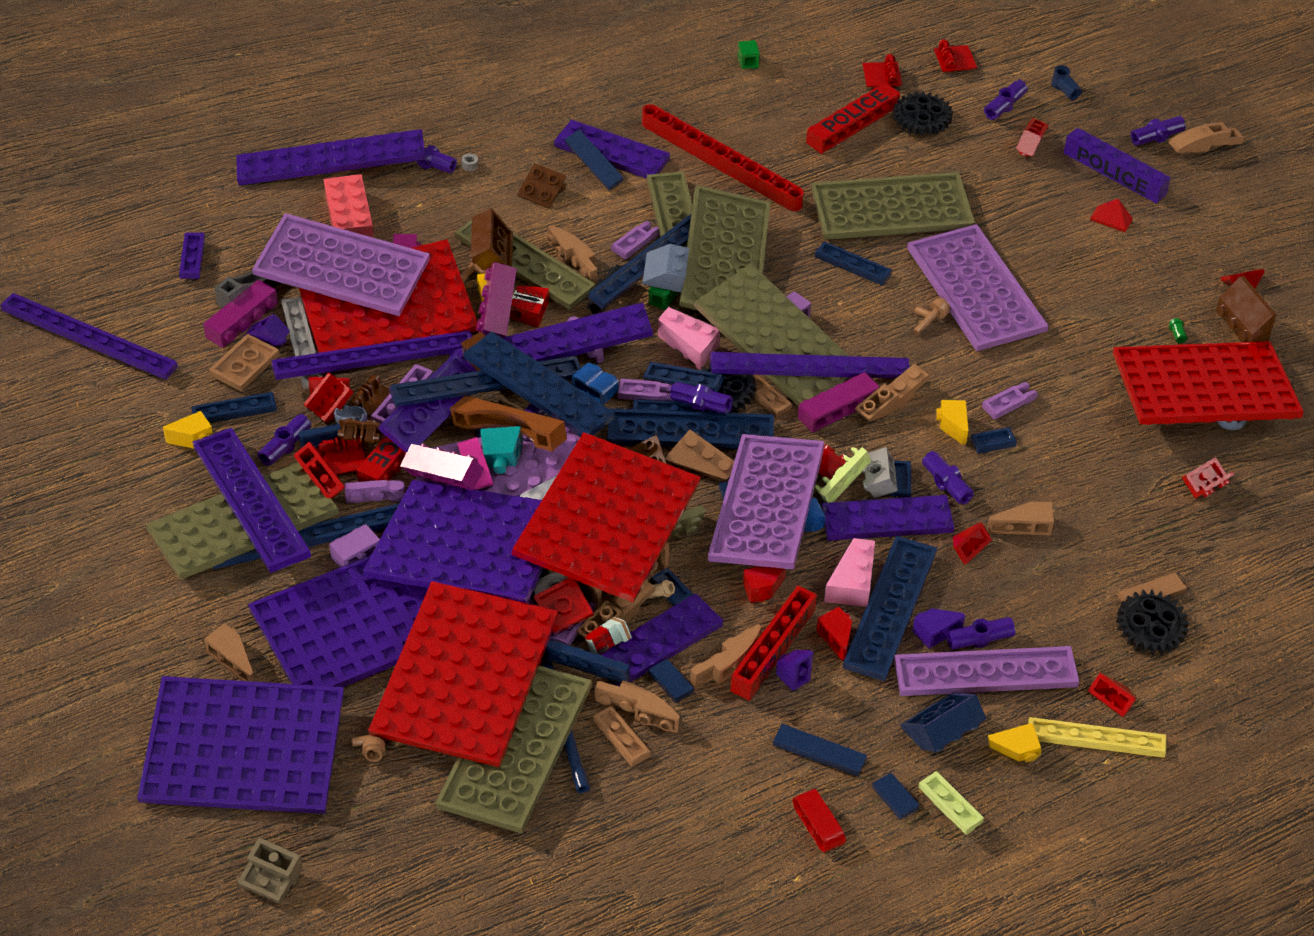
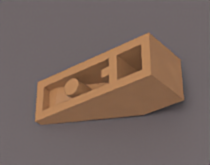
(1026, 519)
(227, 648)

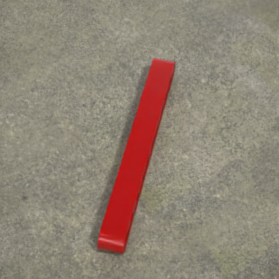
(722, 157)

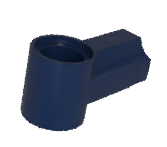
(1062, 80)

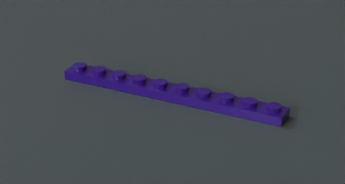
(89, 336)
(368, 355)
(807, 365)

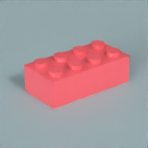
(348, 204)

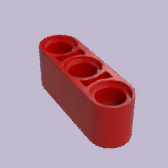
(819, 820)

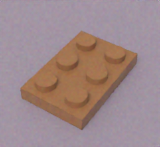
(244, 362)

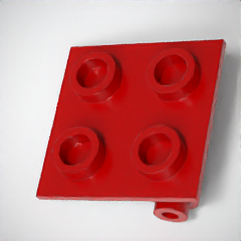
(954, 57)
(880, 72)
(343, 455)

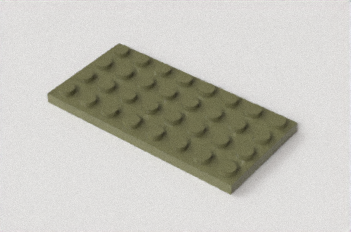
(891, 205)
(723, 239)
(765, 321)
(212, 534)
(510, 792)

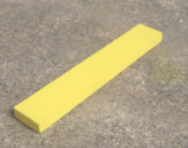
(1099, 737)

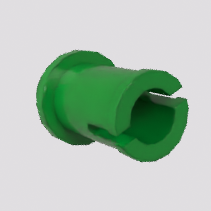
(1177, 327)

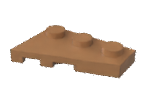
(699, 455)

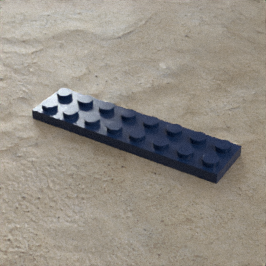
(538, 385)
(718, 429)
(890, 608)

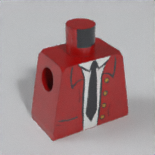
(529, 305)

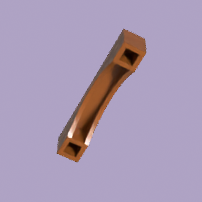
(477, 413)

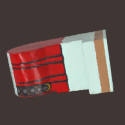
(607, 635)

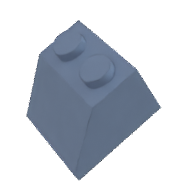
(666, 267)

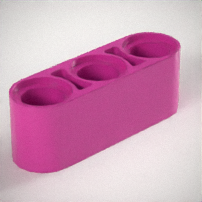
(473, 448)

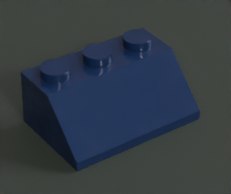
(944, 721)

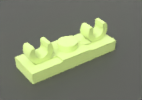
(844, 475)
(951, 802)

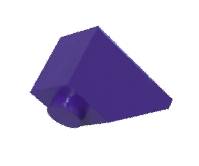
(270, 330)
(933, 624)
(795, 668)

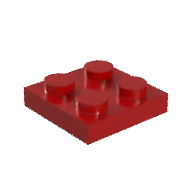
(569, 603)

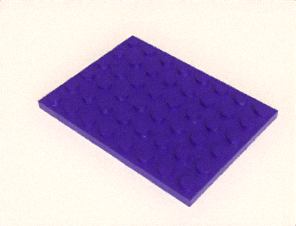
(457, 541)
(338, 625)
(242, 745)

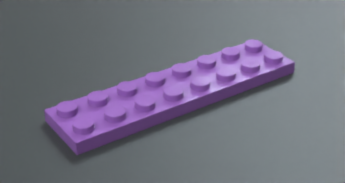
(986, 671)

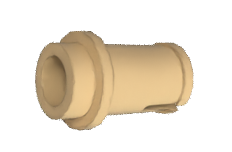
(665, 589)

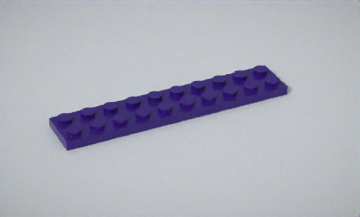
(330, 157)
(582, 334)
(251, 500)

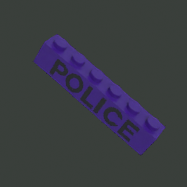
(1117, 165)

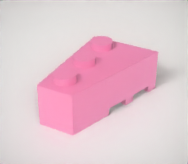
(689, 336)
(852, 576)

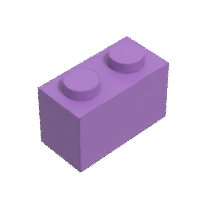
(353, 546)

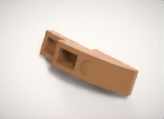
(1202, 137)
(573, 250)
(893, 396)
(616, 608)
(723, 664)
(647, 706)

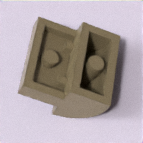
(271, 870)

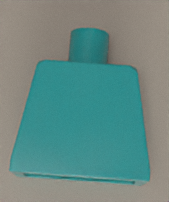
(502, 447)

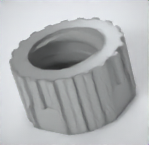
(470, 162)

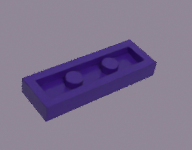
(192, 256)

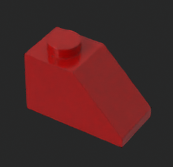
(762, 582)
(835, 630)

